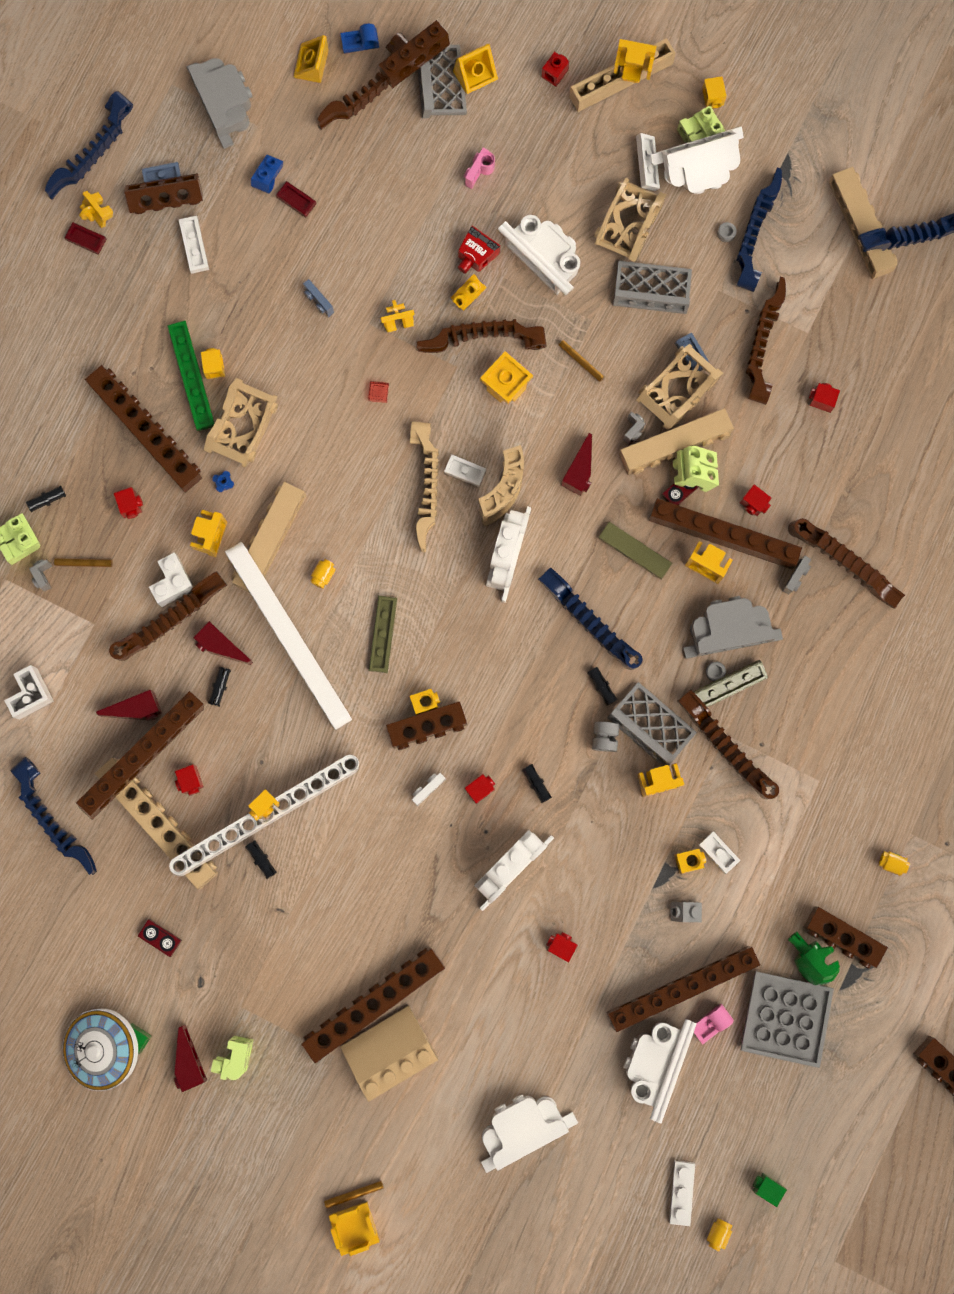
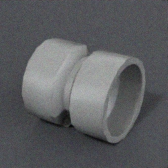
(605, 736)

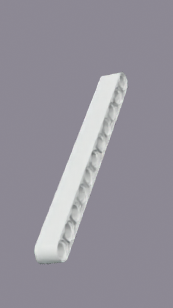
(288, 635)
(242, 834)

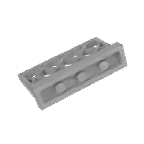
(426, 84)
(652, 300)
(645, 739)

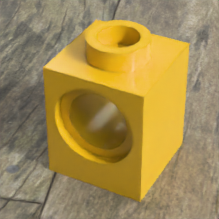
(714, 92)
(212, 363)
(416, 698)
(682, 864)

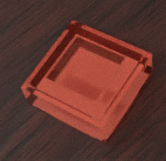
(378, 392)

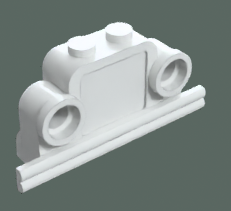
(701, 162)
(544, 251)
(507, 551)
(510, 866)
(657, 1064)
(522, 1129)

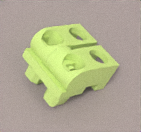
(700, 125)
(695, 469)
(17, 539)
(237, 1062)

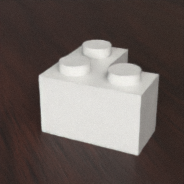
(175, 584)
(33, 693)

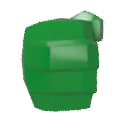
(811, 961)

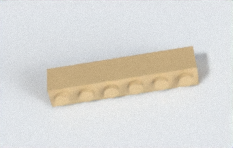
(608, 83)
(861, 219)
(665, 445)
(273, 529)

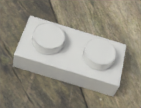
(465, 470)
(422, 793)
(719, 852)

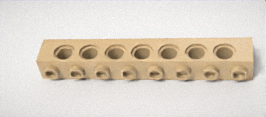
(146, 820)

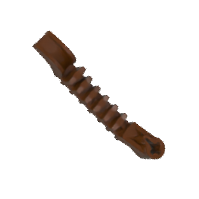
(338, 109)
(533, 337)
(138, 641)
(701, 717)

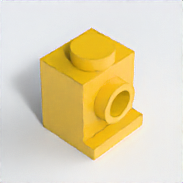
(263, 805)

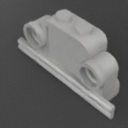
(223, 96)
(730, 627)

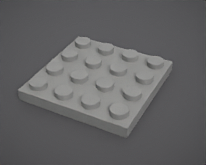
(787, 1019)

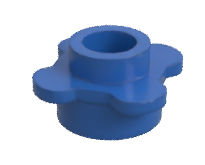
(223, 486)

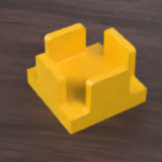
(634, 58)
(506, 379)
(209, 532)
(709, 563)
(660, 780)
(353, 1229)

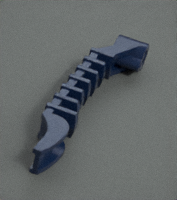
(119, 108)
(763, 204)
(908, 235)
(563, 594)
(26, 772)

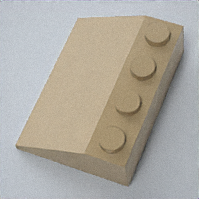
(389, 1053)

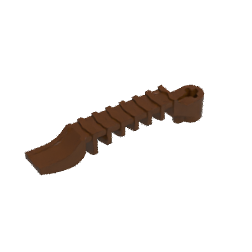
(760, 389)
(816, 537)

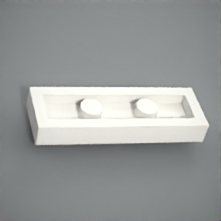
(648, 173)
(193, 244)
(682, 1193)

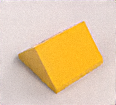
(312, 59)
(475, 69)

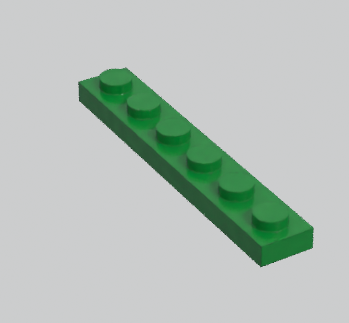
(191, 375)

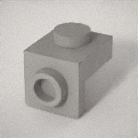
(635, 431)
(39, 578)
(686, 912)

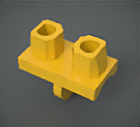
(92, 210)
(468, 292)
(389, 321)

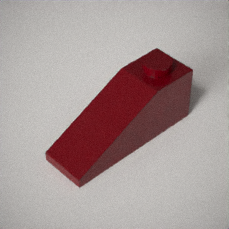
(579, 472)
(216, 643)
(138, 707)
(188, 1067)

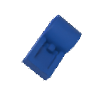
(360, 40)
(266, 173)

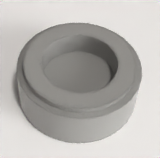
(726, 232)
(715, 671)

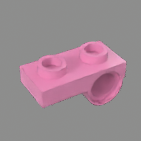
(473, 173)
(712, 1023)

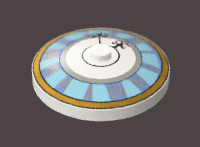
(100, 1049)

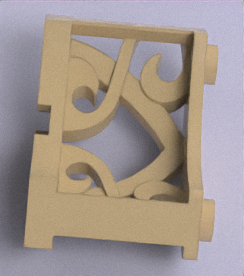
(649, 200)
(705, 383)
(235, 398)
(504, 495)

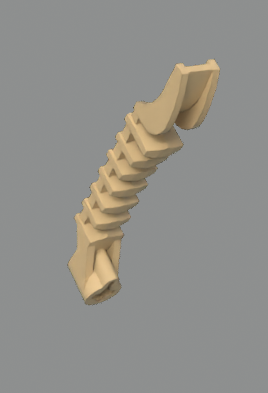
(421, 435)

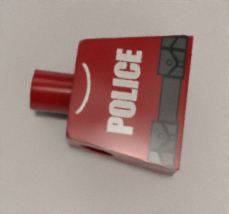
(477, 251)

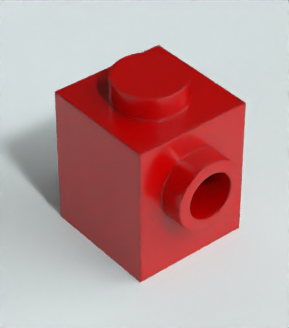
(555, 68)
(824, 397)
(756, 501)
(128, 503)
(188, 780)
(480, 788)
(561, 946)

